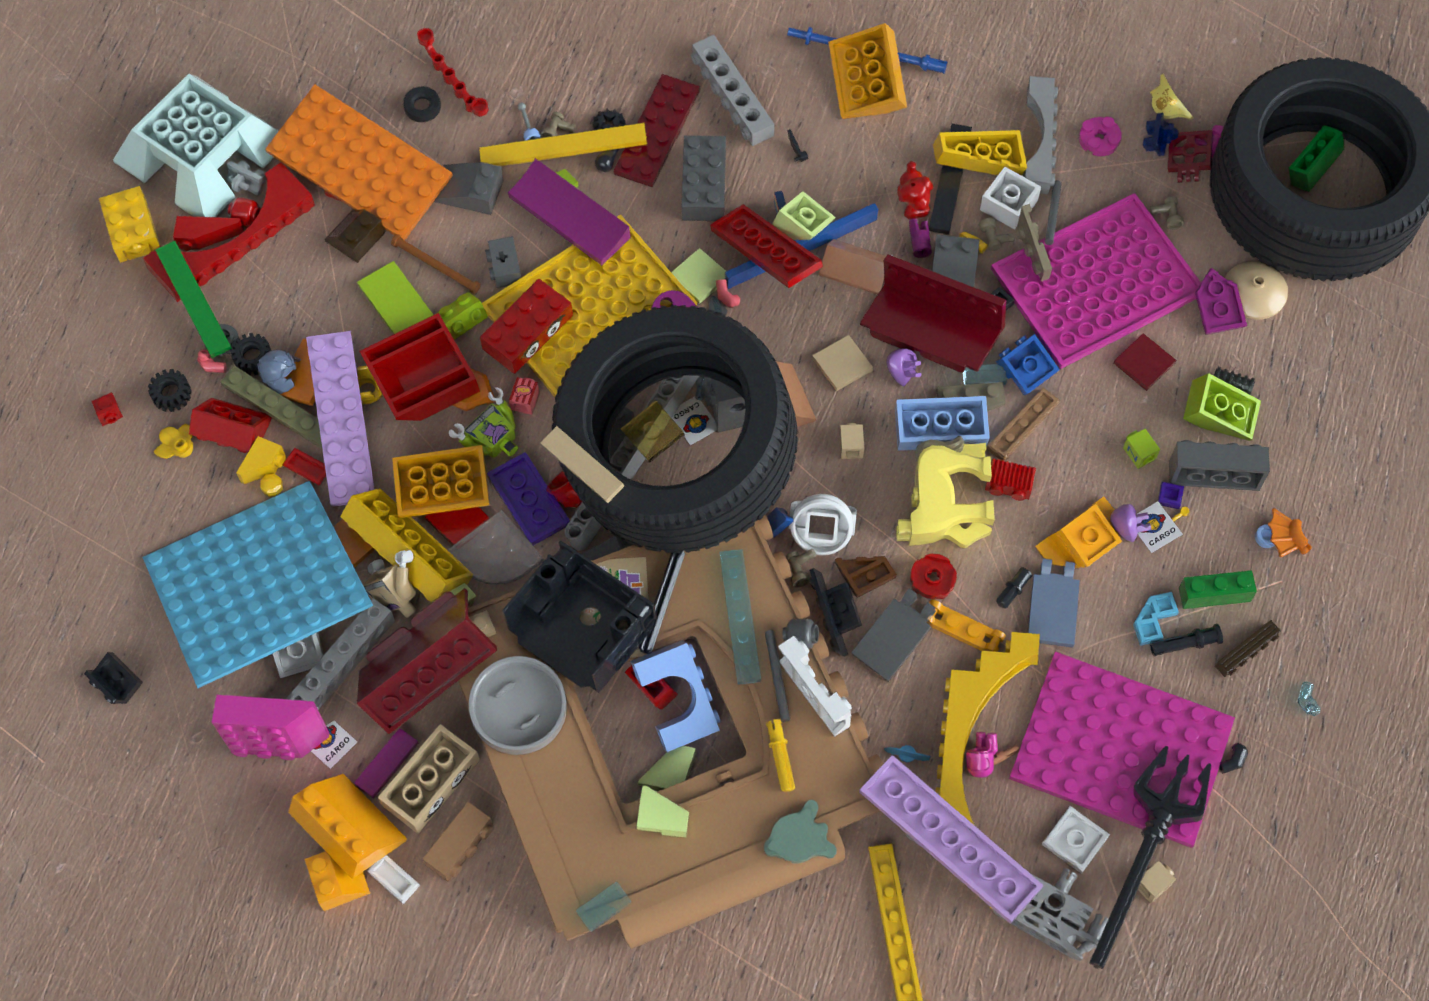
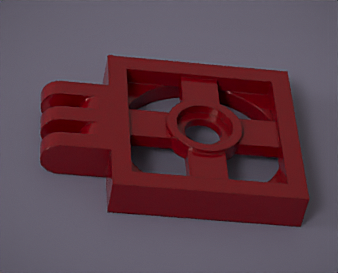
(1189, 167)

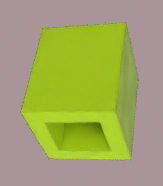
(1141, 448)

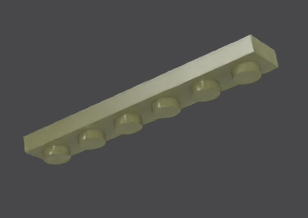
(273, 404)

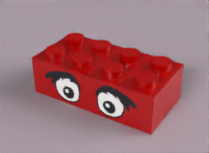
(526, 326)

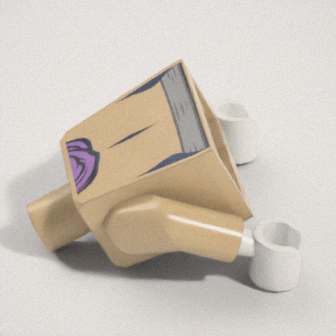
(391, 584)

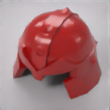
(563, 491)

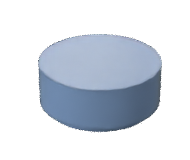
(1263, 536)

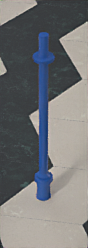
(924, 62)

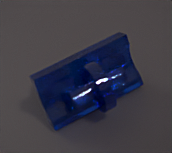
(1162, 134)

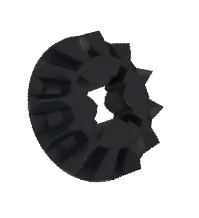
(599, 120)

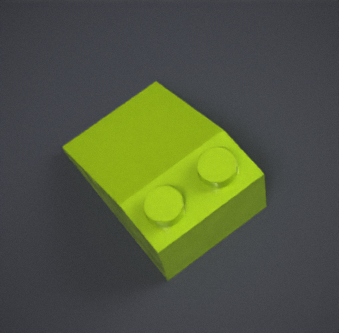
(1221, 407)

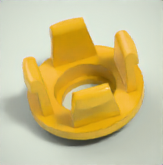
(365, 376)

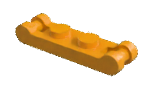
(965, 628)

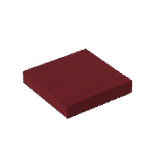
(1144, 361)

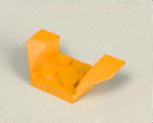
(1083, 538)

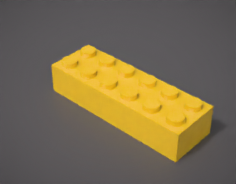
(377, 521)

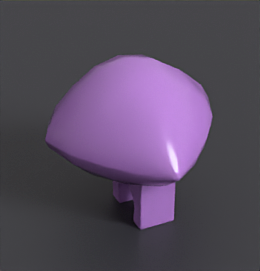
(902, 365)
(1128, 523)

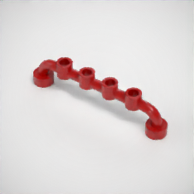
(474, 105)

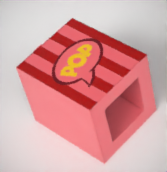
(524, 395)

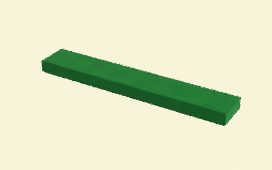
(193, 299)

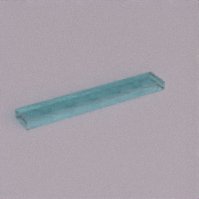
(740, 617)

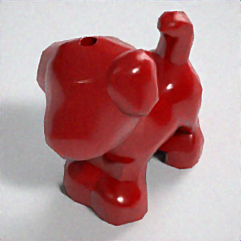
(915, 191)

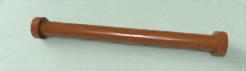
(398, 242)

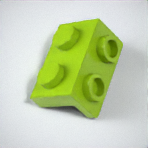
(463, 314)

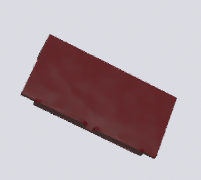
(935, 316)
(421, 662)

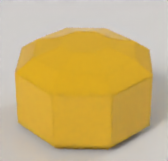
(271, 485)

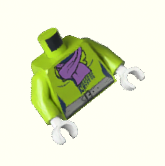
(491, 429)

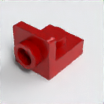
(107, 409)

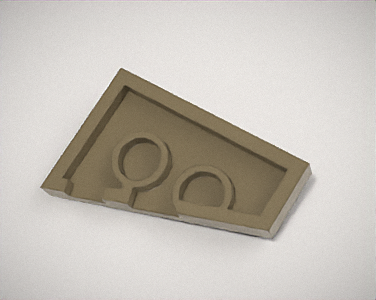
(1029, 234)

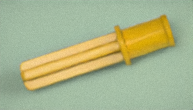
(780, 755)

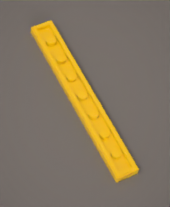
(564, 145)
(894, 923)

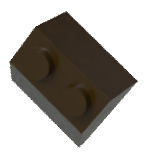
(356, 234)

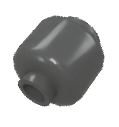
(802, 630)

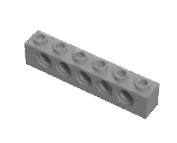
(732, 90)
(344, 655)

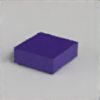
(1170, 495)

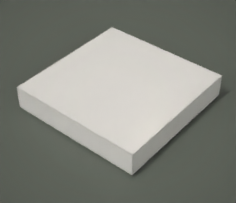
(1075, 839)

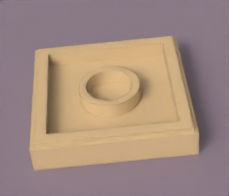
(842, 363)

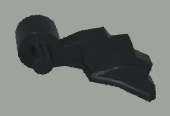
(802, 156)

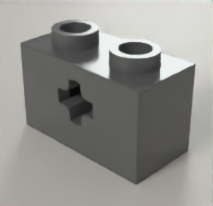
(504, 261)

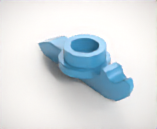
(907, 753)

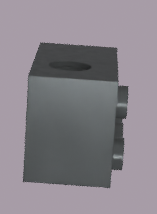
(725, 403)

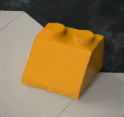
(332, 883)

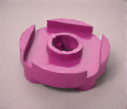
(1104, 126)

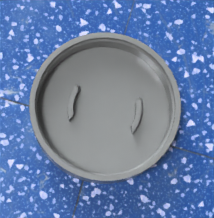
(517, 705)

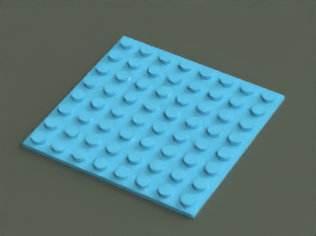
(255, 583)

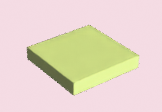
(699, 275)

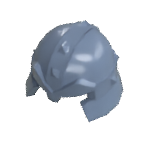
(275, 367)

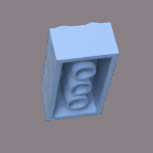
(941, 420)

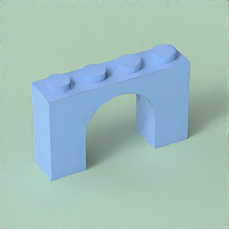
(699, 718)

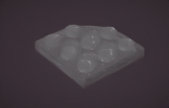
(497, 552)

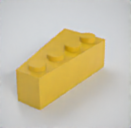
(981, 151)

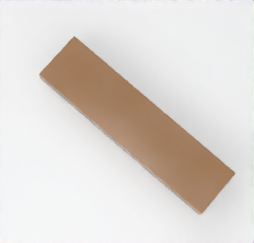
(1023, 424)

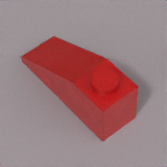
(204, 231)

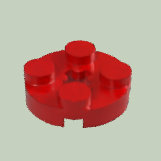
(933, 589)

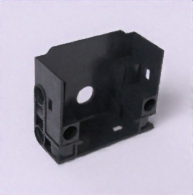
(551, 626)

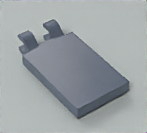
(1054, 605)

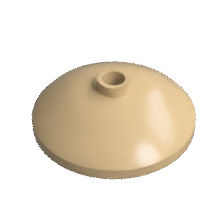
(1262, 299)

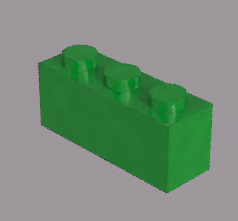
(1316, 158)
(1217, 589)

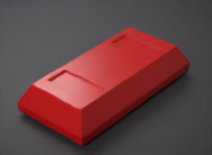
(305, 466)

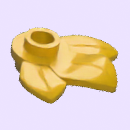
(175, 442)

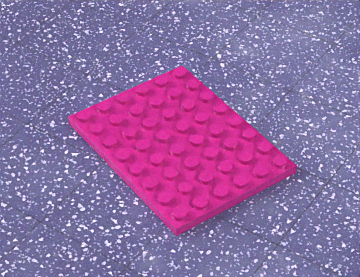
(1104, 281)
(1101, 733)

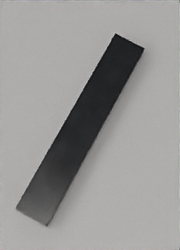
(947, 193)

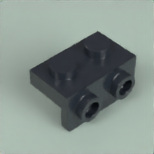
(114, 679)

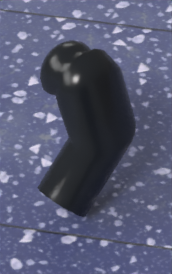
(1237, 760)

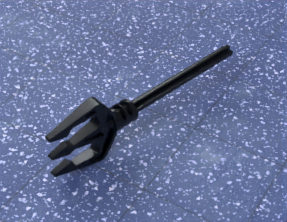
(1163, 812)

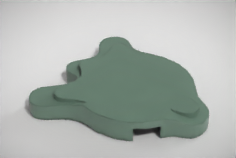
(799, 837)

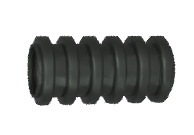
(1238, 381)

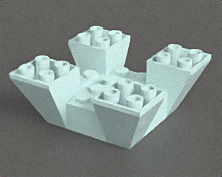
(195, 134)

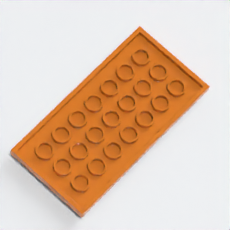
(359, 161)

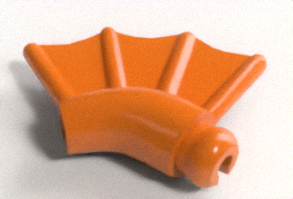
(1287, 534)

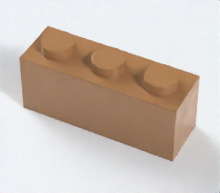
(458, 842)

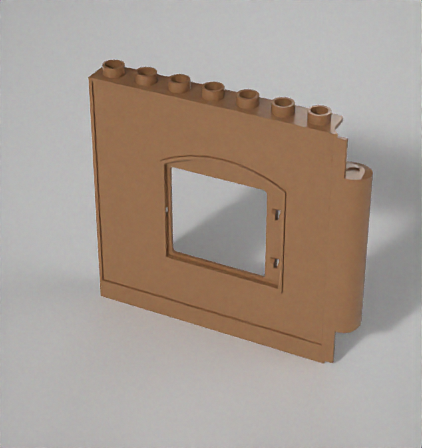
(588, 839)

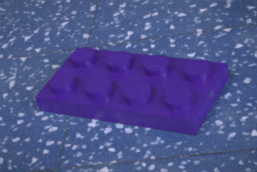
(527, 499)

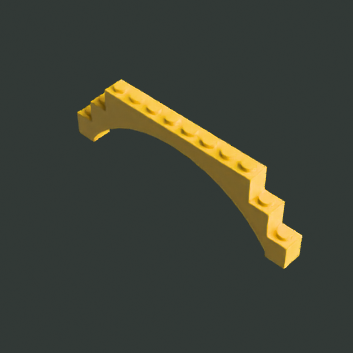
(967, 697)

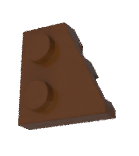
(865, 573)

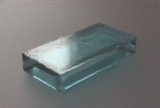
(603, 906)

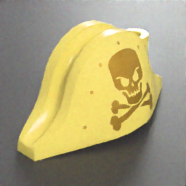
(1167, 102)

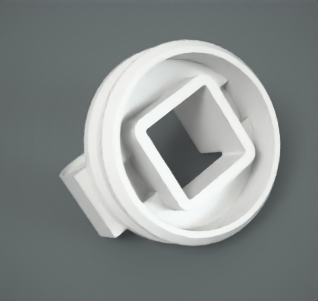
(826, 506)

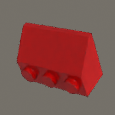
(228, 424)

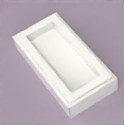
(393, 878)

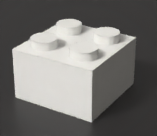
(1008, 195)

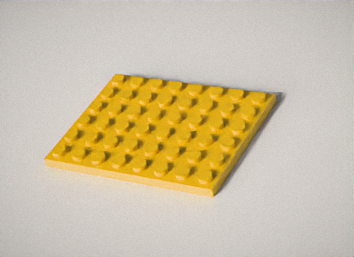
(598, 298)

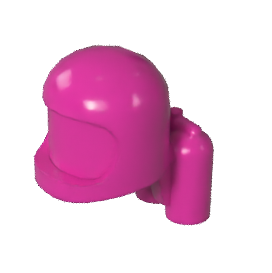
(981, 759)

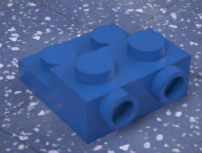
(1027, 363)

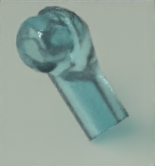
(1306, 701)

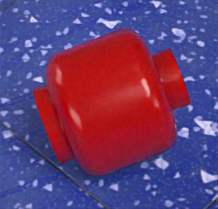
(244, 209)

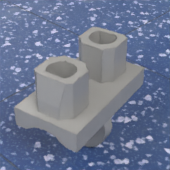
(243, 178)

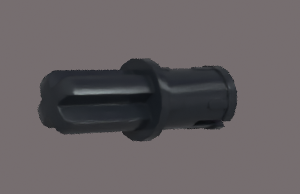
(1013, 587)

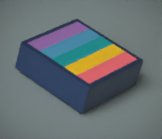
(779, 201)

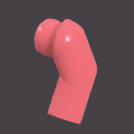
(724, 296)
(208, 363)

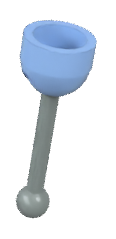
(529, 132)

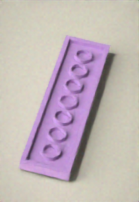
(340, 416)
(951, 839)

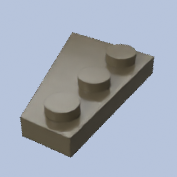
(993, 391)

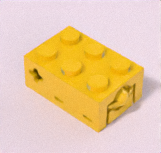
(129, 224)

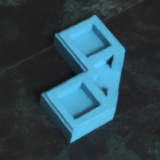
(1155, 608)

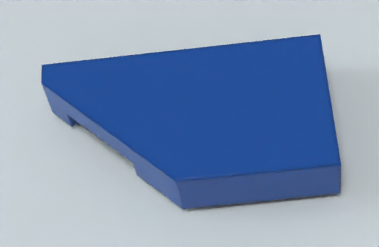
(779, 520)

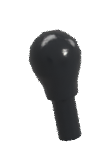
(605, 161)

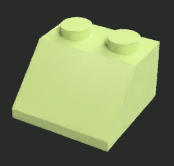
(802, 218)

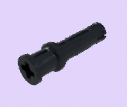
(1197, 639)

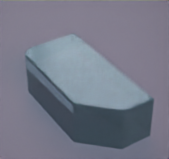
(986, 374)

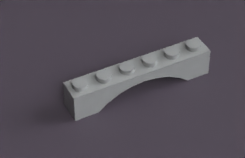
(1040, 101)

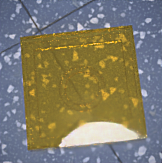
(652, 431)

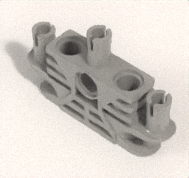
(1068, 926)

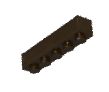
(1248, 649)

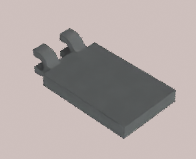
(894, 636)

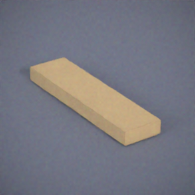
(582, 464)

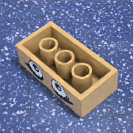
(429, 778)

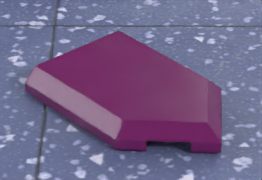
(1219, 304)

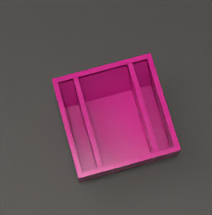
(268, 726)

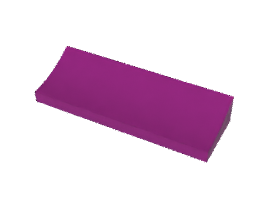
(570, 212)

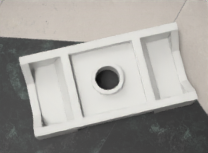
(832, 710)

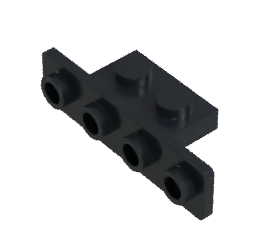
(837, 608)

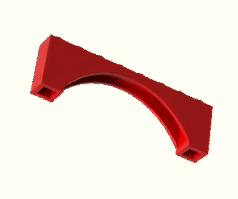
(283, 203)

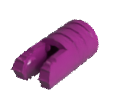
(920, 238)

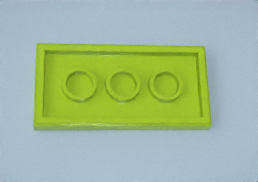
(394, 298)

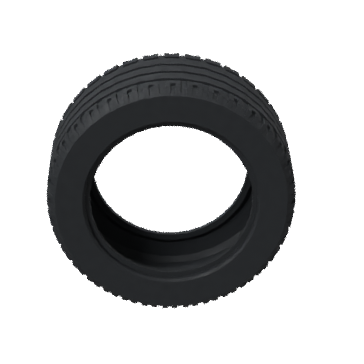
(1299, 234)
(669, 345)

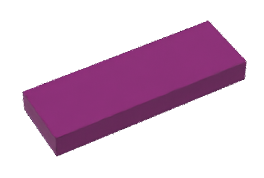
(386, 763)

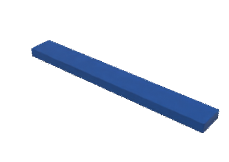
(832, 231)

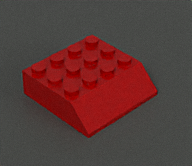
(420, 370)

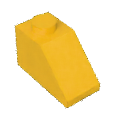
(262, 459)

